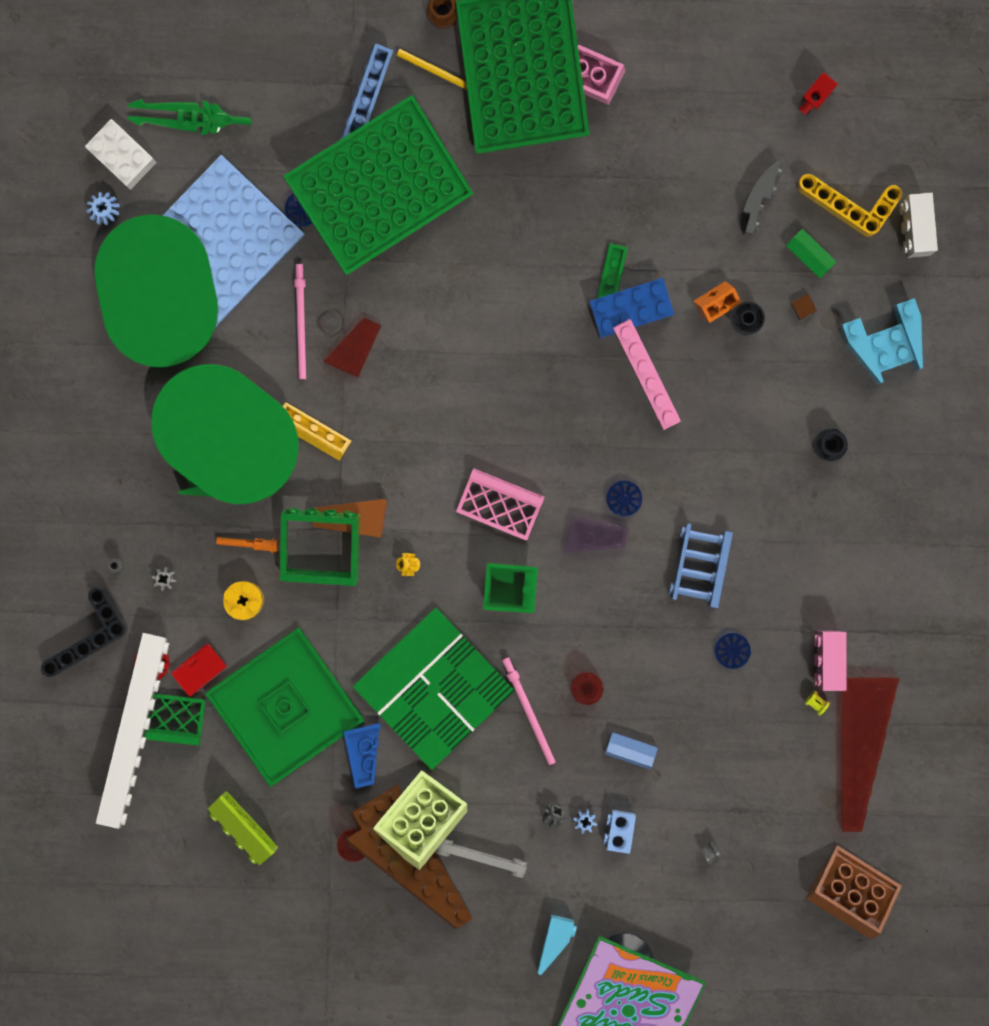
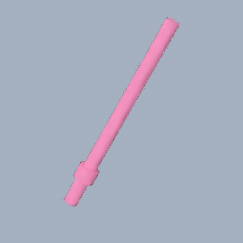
(300, 284)
(513, 677)

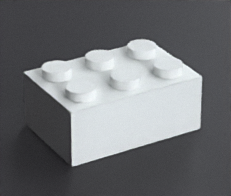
(120, 154)
(918, 225)

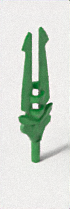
(211, 118)

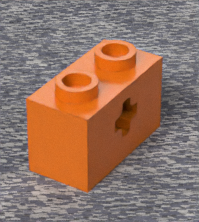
(717, 302)

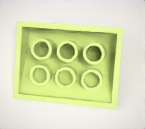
(421, 819)

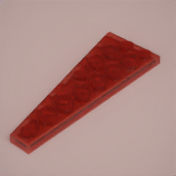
(864, 723)

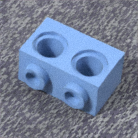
(625, 831)

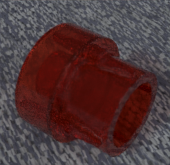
(592, 697)
(343, 848)

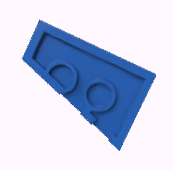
(361, 752)

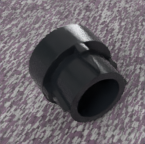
(747, 308)
(839, 439)

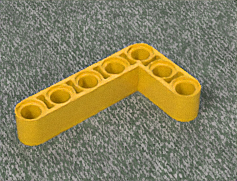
(848, 206)

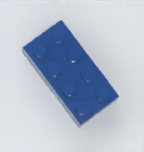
(640, 304)

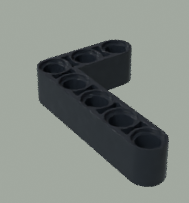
(91, 640)

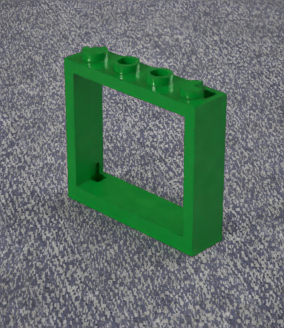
(318, 576)

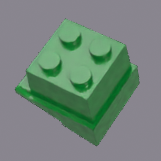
(510, 588)

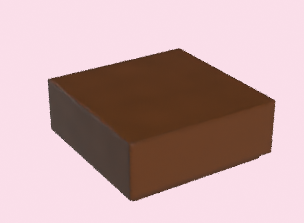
(803, 307)

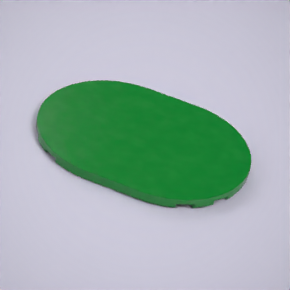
(156, 291)
(225, 434)

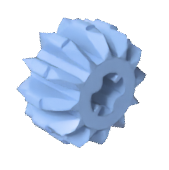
(103, 215)

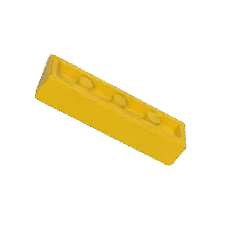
(318, 433)

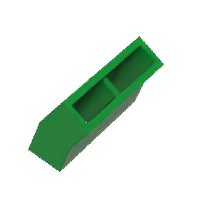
(811, 253)

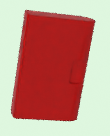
(198, 669)

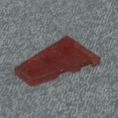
(355, 348)

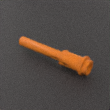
(257, 544)

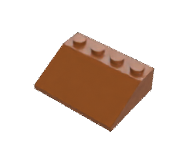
(854, 892)

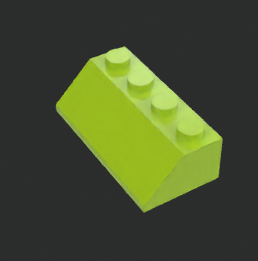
(243, 828)

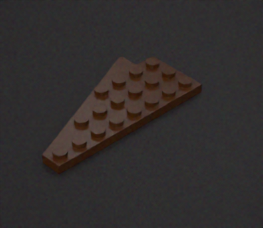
(429, 884)

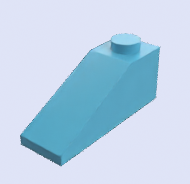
(556, 939)

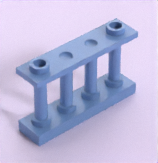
(719, 559)

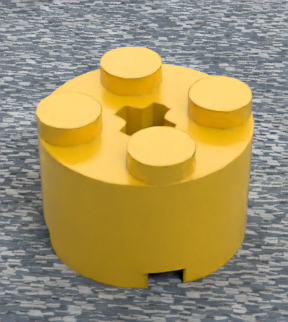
(233, 596)

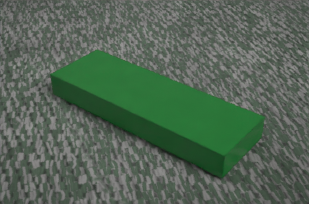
(612, 270)

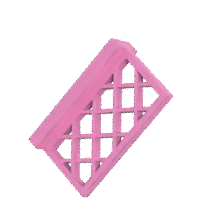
(507, 489)

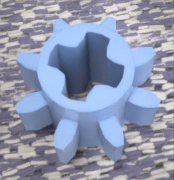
(588, 825)

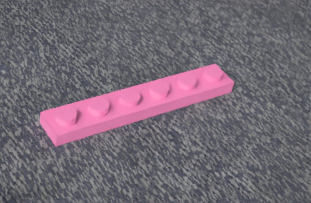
(646, 374)

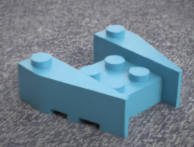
(890, 346)

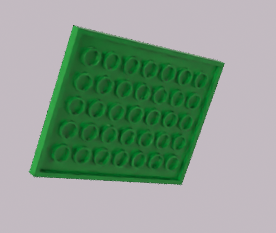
(522, 72)
(378, 185)

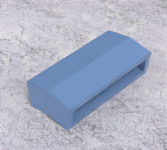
(631, 750)

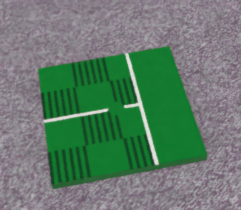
(433, 688)

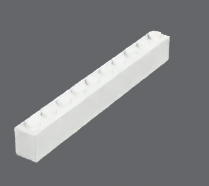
(131, 731)

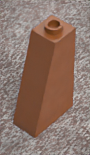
(371, 513)

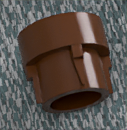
(442, 21)

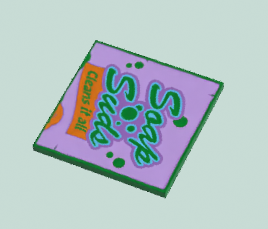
(630, 990)

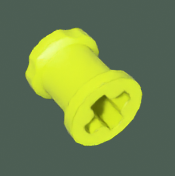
(817, 703)

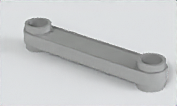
(516, 867)

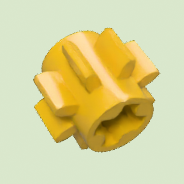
(407, 564)

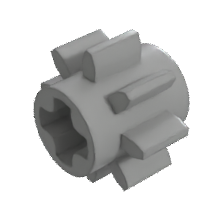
(159, 577)

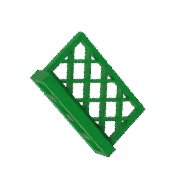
(176, 736)

